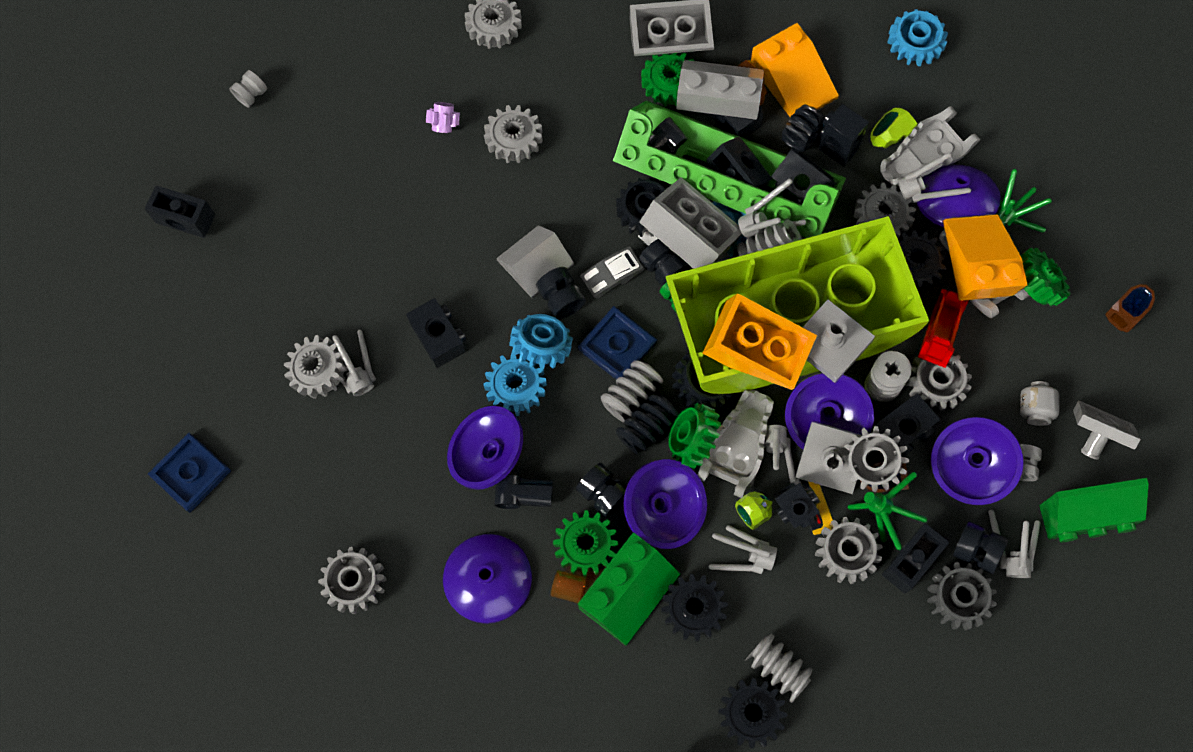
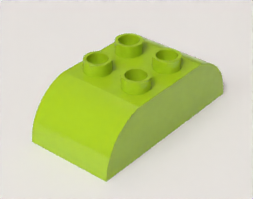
(852, 267)

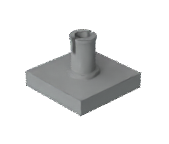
(837, 342)
(1103, 427)
(822, 457)

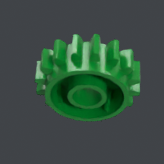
(657, 74)
(1044, 278)
(694, 435)
(582, 528)

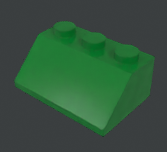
(1095, 510)
(628, 589)

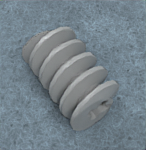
(772, 237)
(888, 376)
(630, 388)
(780, 666)

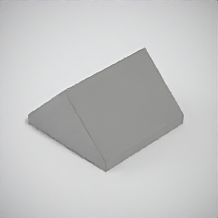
(534, 257)

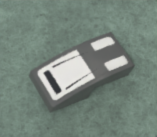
(611, 271)

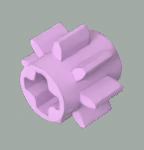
(442, 117)

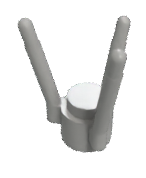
(913, 183)
(757, 222)
(358, 380)
(775, 443)
(760, 552)
(1019, 563)

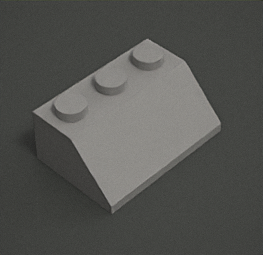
(671, 27)
(720, 89)
(690, 225)

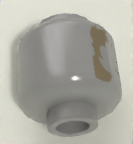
(1039, 403)

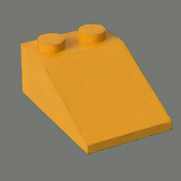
(794, 70)
(983, 258)
(759, 342)

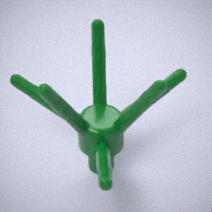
(1007, 210)
(883, 506)

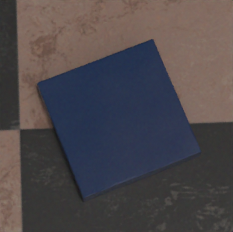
(616, 343)
(189, 472)

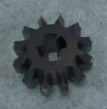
(803, 128)

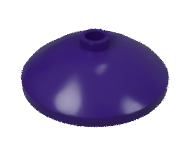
(981, 201)
(815, 393)
(485, 447)
(971, 480)
(681, 503)
(491, 598)

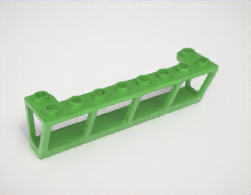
(701, 143)

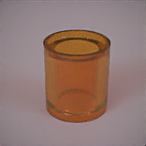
(568, 586)

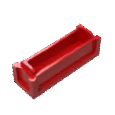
(942, 328)

